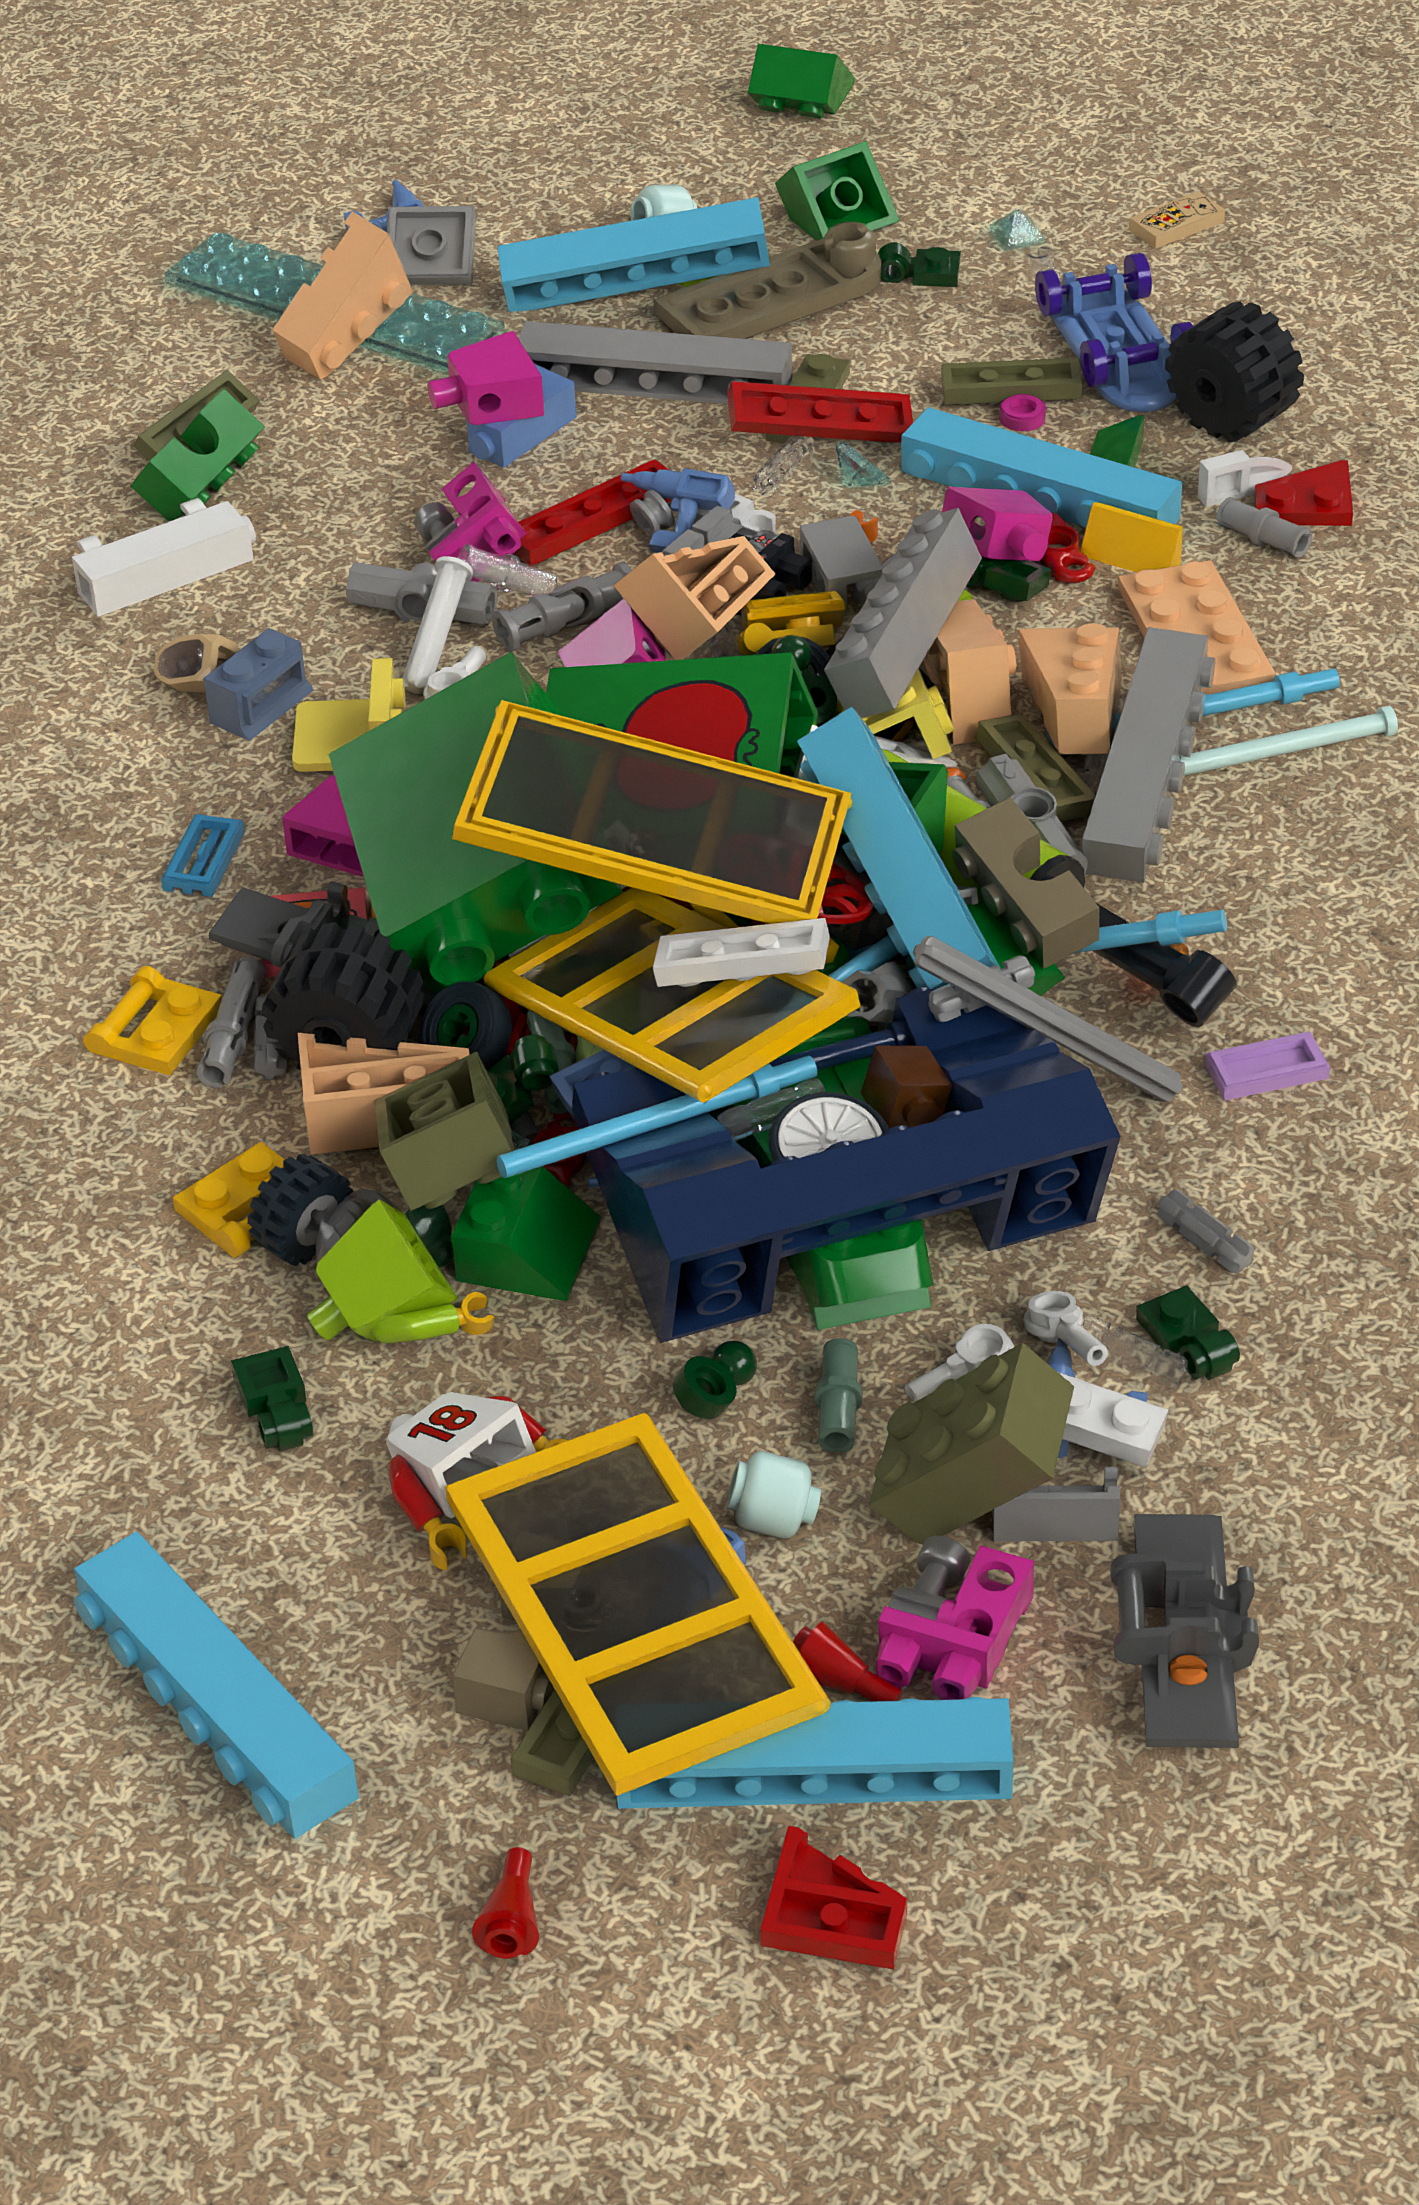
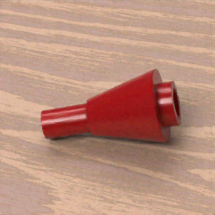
(840, 1667)
(508, 1918)

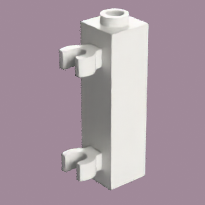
(162, 556)

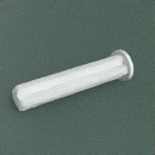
(436, 621)

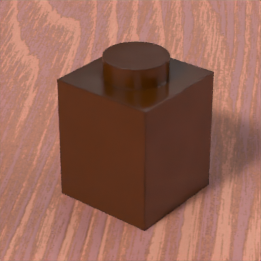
(906, 1085)

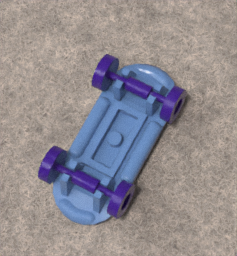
(1112, 332)

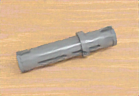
(227, 1034)

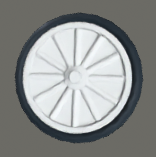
(821, 1120)

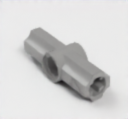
(410, 590)
(1006, 779)
(879, 992)

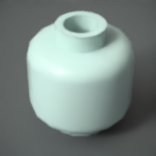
(661, 200)
(773, 1495)

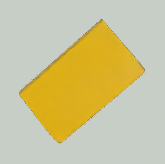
(1131, 539)
(779, 610)

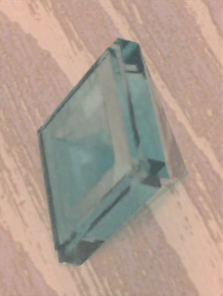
(1016, 231)
(857, 470)

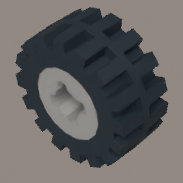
(294, 1205)

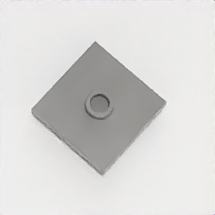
(434, 242)

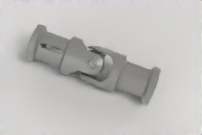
(571, 606)

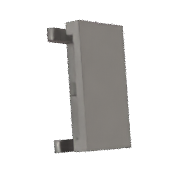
(1061, 1513)

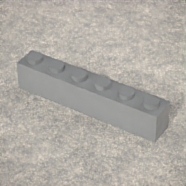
(655, 362)
(903, 613)
(1146, 755)

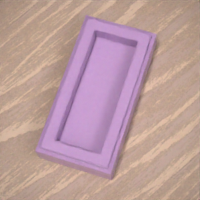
(1267, 1065)

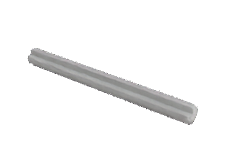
(1046, 1018)

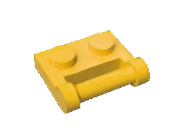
(759, 634)
(165, 1032)
(226, 1196)

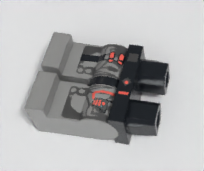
(776, 550)

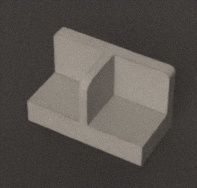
(838, 554)

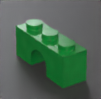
(219, 437)

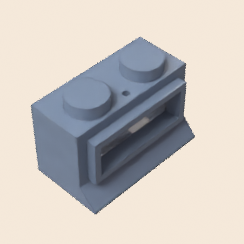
(257, 684)

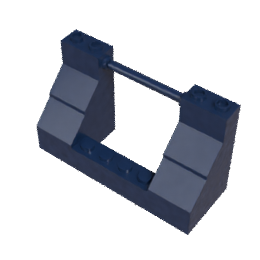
(707, 1226)

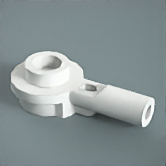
(449, 675)
(1057, 1316)
(973, 1348)

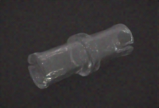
(508, 572)

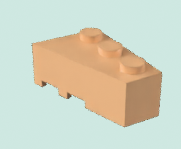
(345, 301)
(694, 591)
(972, 668)
(1074, 683)
(345, 1081)

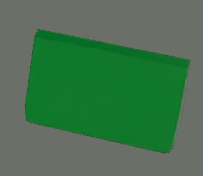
(1120, 441)

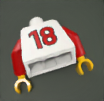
(448, 1443)

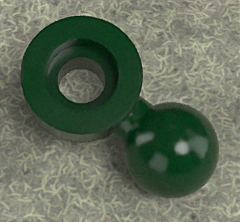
(814, 682)
(709, 1384)

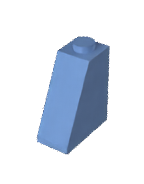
(510, 439)

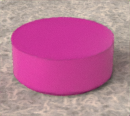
(1022, 412)

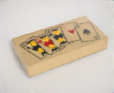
(1176, 219)

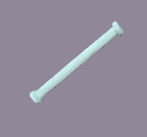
(1381, 722)

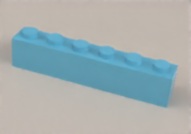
(633, 255)
(1059, 478)
(891, 844)
(215, 1686)
(856, 1756)

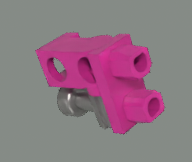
(482, 521)
(947, 1637)

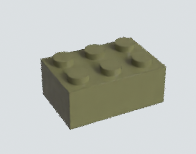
(443, 1132)
(972, 1444)

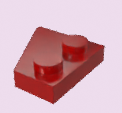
(1310, 496)
(831, 1908)

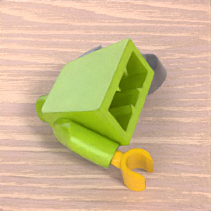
(385, 1278)

